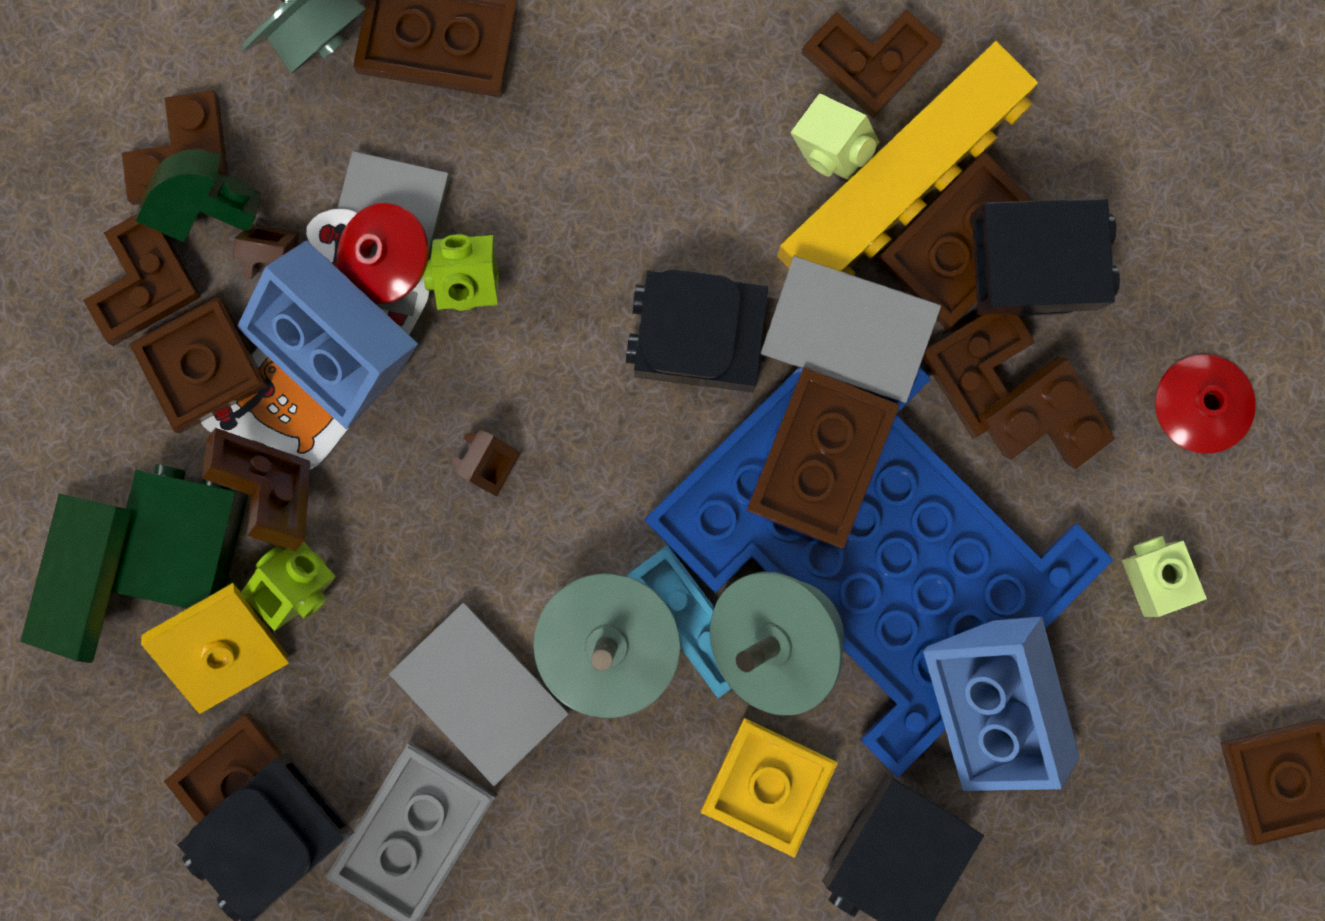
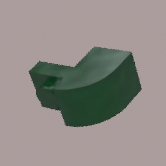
(191, 185)

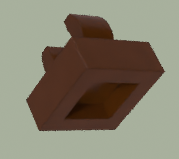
(262, 246)
(486, 462)

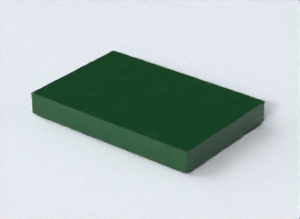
(76, 577)

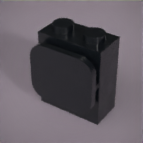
(1044, 257)
(698, 330)
(264, 839)
(900, 857)

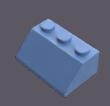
(325, 333)
(1003, 707)

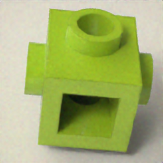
(463, 272)
(288, 585)

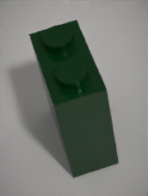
(178, 538)

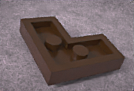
(871, 71)
(192, 125)
(150, 291)
(966, 363)
(1049, 404)
(271, 477)

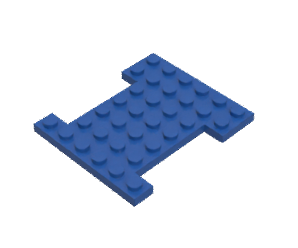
(912, 573)

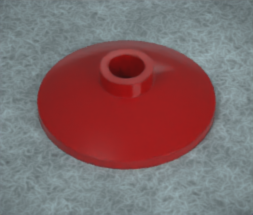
(399, 257)
(1182, 406)

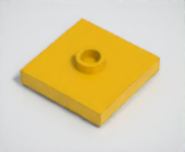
(215, 648)
(769, 787)

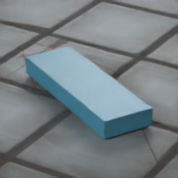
(690, 610)

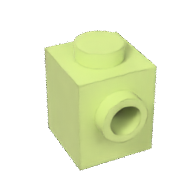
(835, 138)
(1163, 577)

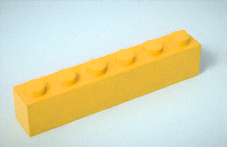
(914, 163)

